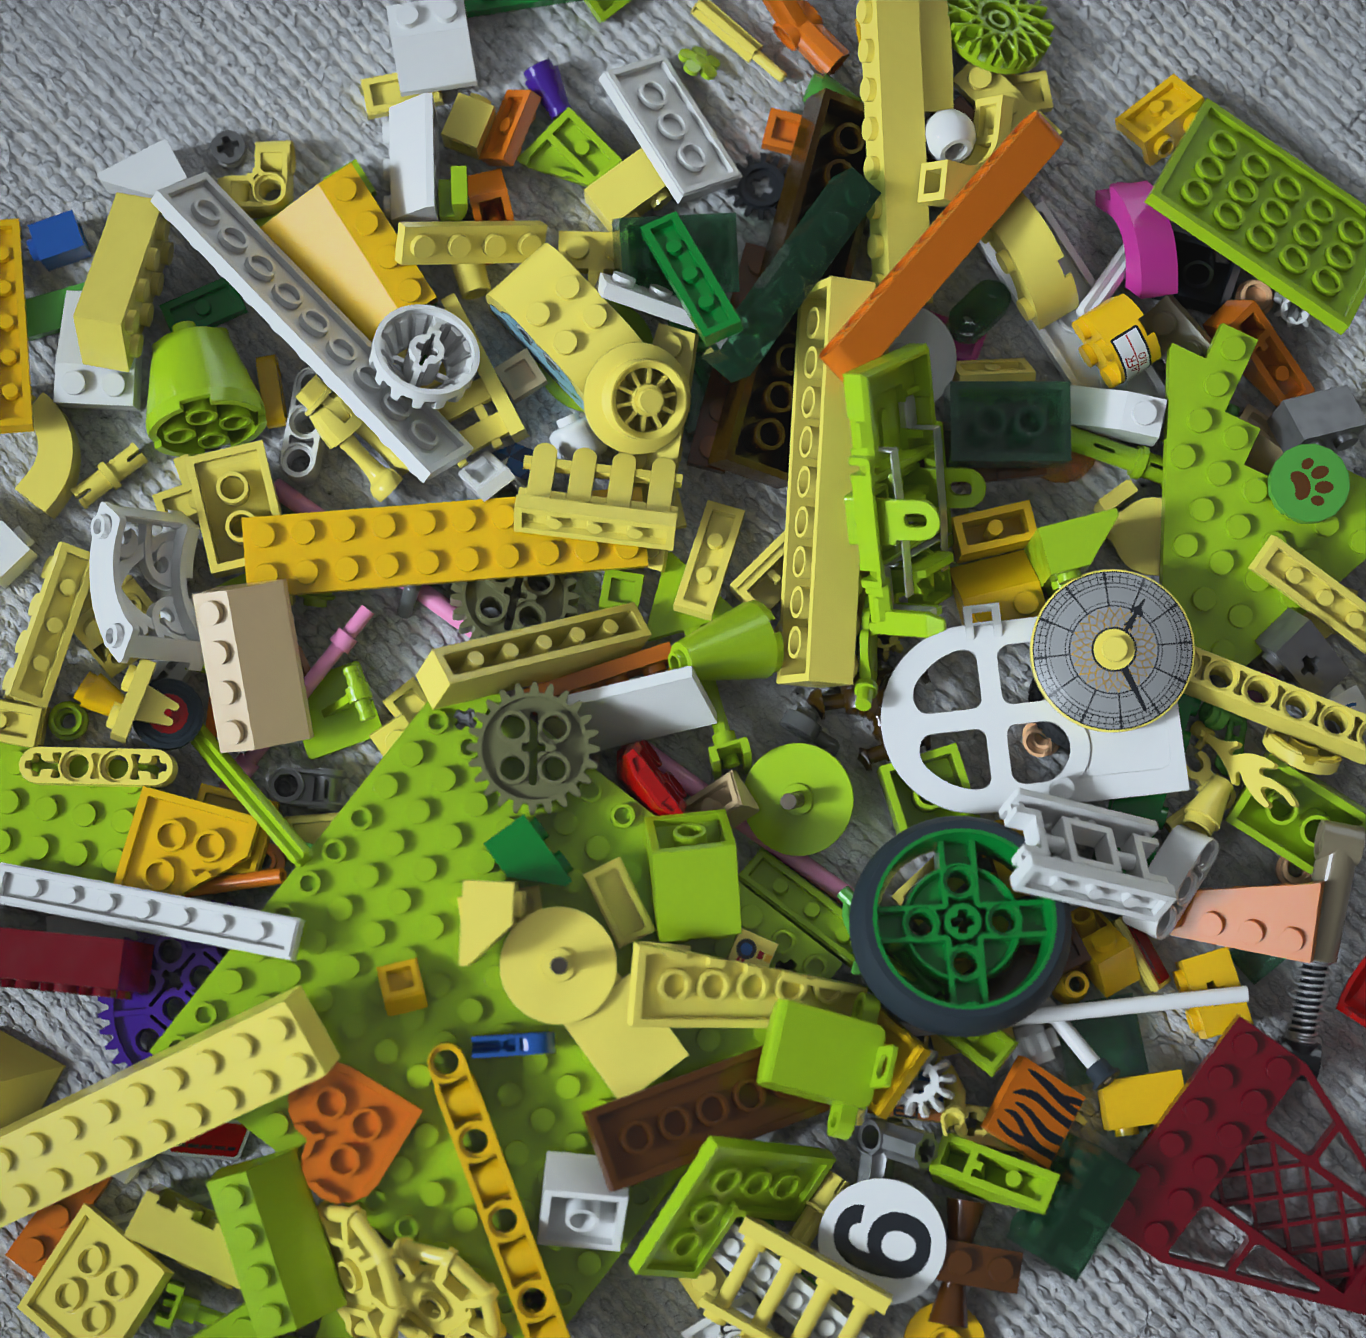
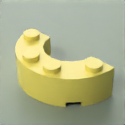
(1031, 258)

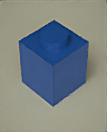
(58, 241)

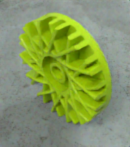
(1000, 33)

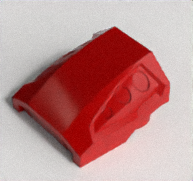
(645, 783)

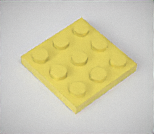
(95, 1282)

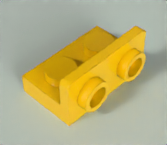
(1160, 118)

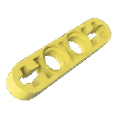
(98, 767)

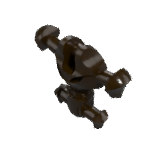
(847, 699)

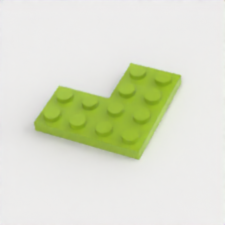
(726, 1183)

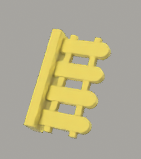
(483, 390)
(594, 517)
(51, 626)

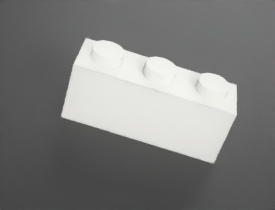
(412, 161)

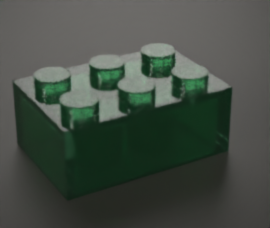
(712, 233)
(1007, 424)
(1081, 1210)

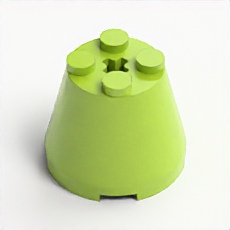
(200, 393)

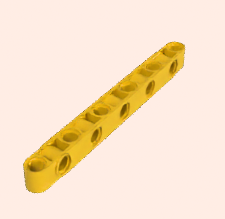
(494, 1190)

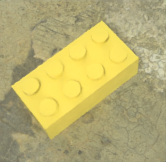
(123, 283)

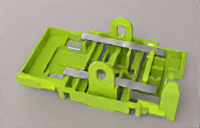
(891, 432)

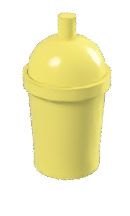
(472, 280)

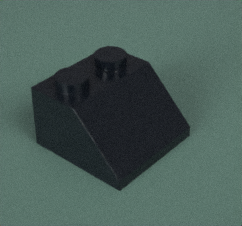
(1204, 274)

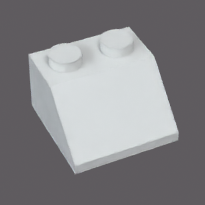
(431, 46)
(578, 1206)

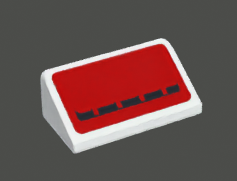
(217, 1143)

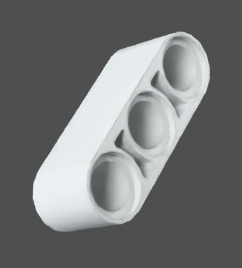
(299, 444)
(1185, 862)

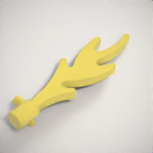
(1248, 765)

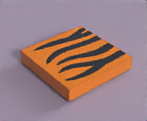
(1033, 1112)

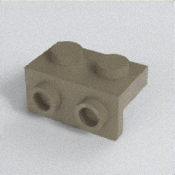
(1175, 325)

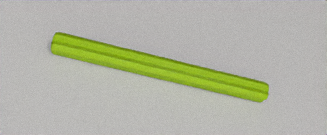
(252, 798)

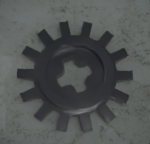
(757, 172)

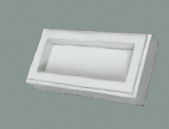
(486, 475)

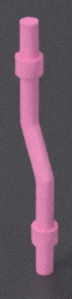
(342, 641)

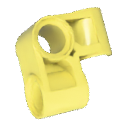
(272, 171)

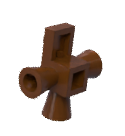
(970, 1265)

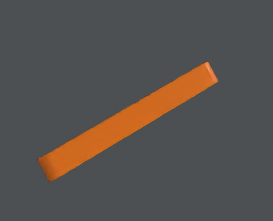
(943, 246)

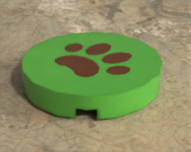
(1308, 483)

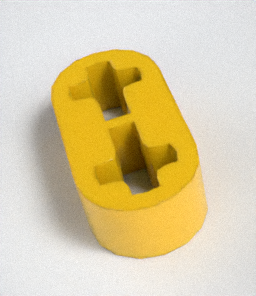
(272, 390)

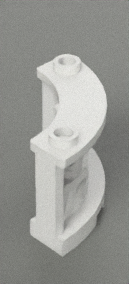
(119, 620)

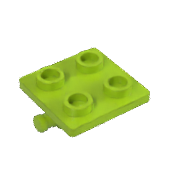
(341, 712)

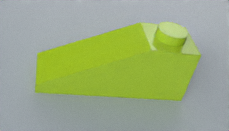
(992, 1175)

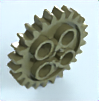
(543, 606)
(495, 748)

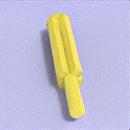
(735, 36)

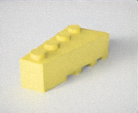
(184, 1232)

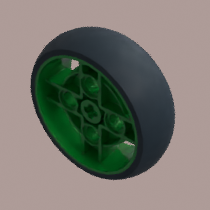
(887, 928)

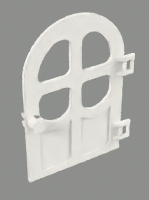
(1098, 764)

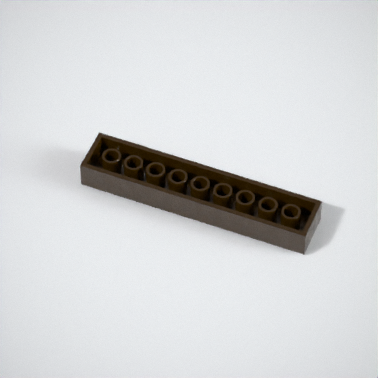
(758, 409)

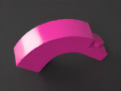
(1146, 239)

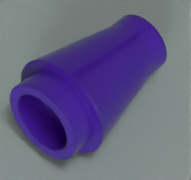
(547, 83)

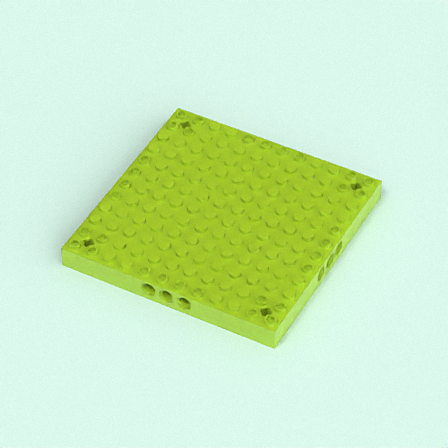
(388, 894)

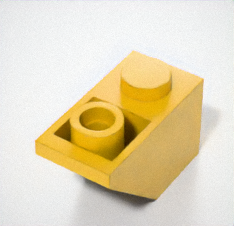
(1112, 955)

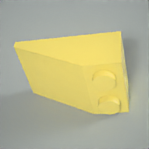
(225, 489)

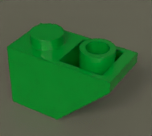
(525, 856)

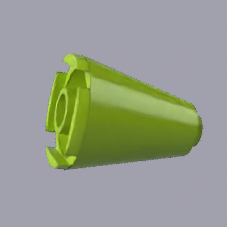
(732, 646)

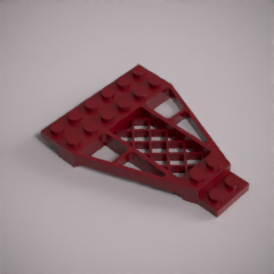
(1203, 1138)

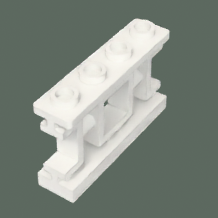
(1080, 879)

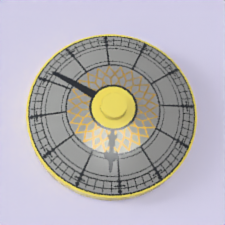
(1112, 651)

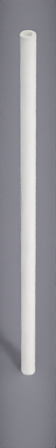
(1125, 1006)

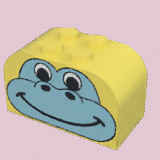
(558, 318)

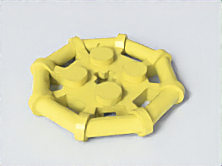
(364, 1271)
(455, 1304)

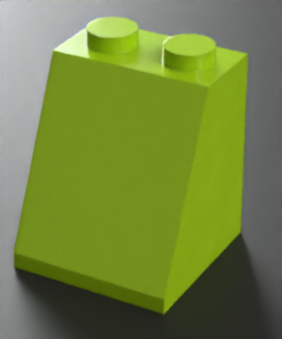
(693, 876)

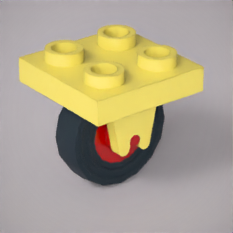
(162, 712)

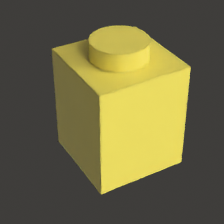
(468, 124)

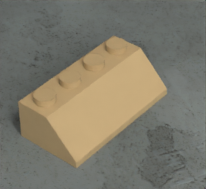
(253, 665)

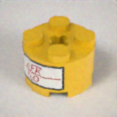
(1116, 340)

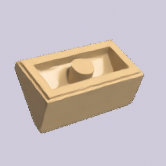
(725, 793)

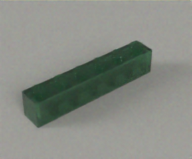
(793, 273)

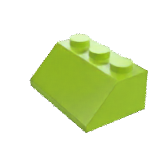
(1067, 548)
(1291, 829)

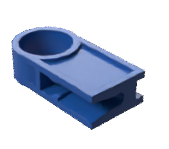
(513, 1044)

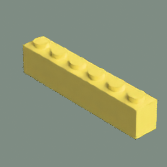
(530, 654)

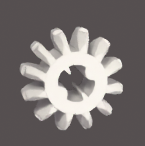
(931, 1091)

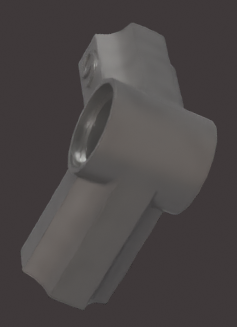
(889, 1141)

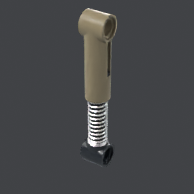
(1336, 854)

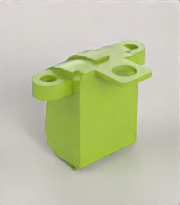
(828, 1057)

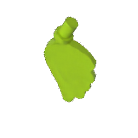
(866, 686)

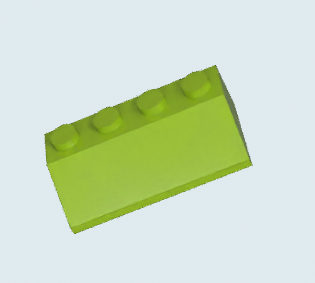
(276, 1242)

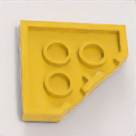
(182, 843)

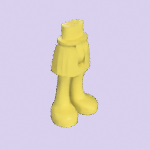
(336, 427)

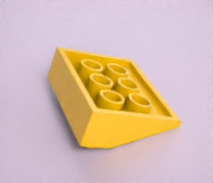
(349, 250)

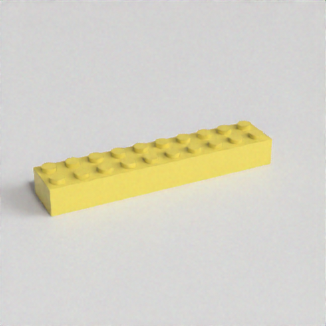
(818, 562)
(162, 1102)

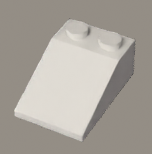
(88, 385)

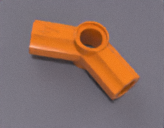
(803, 30)

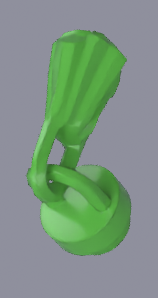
(1216, 719)

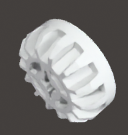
(430, 333)

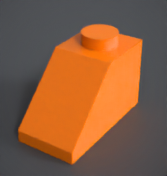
(489, 197)

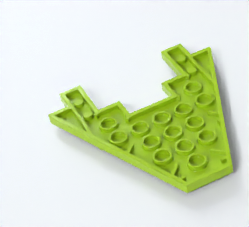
(1221, 510)

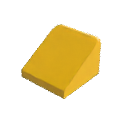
(402, 987)

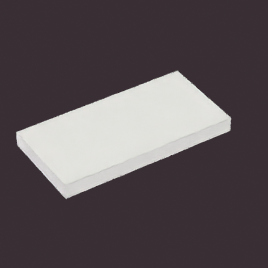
(670, 128)
(642, 708)

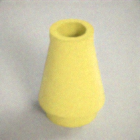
(1208, 806)

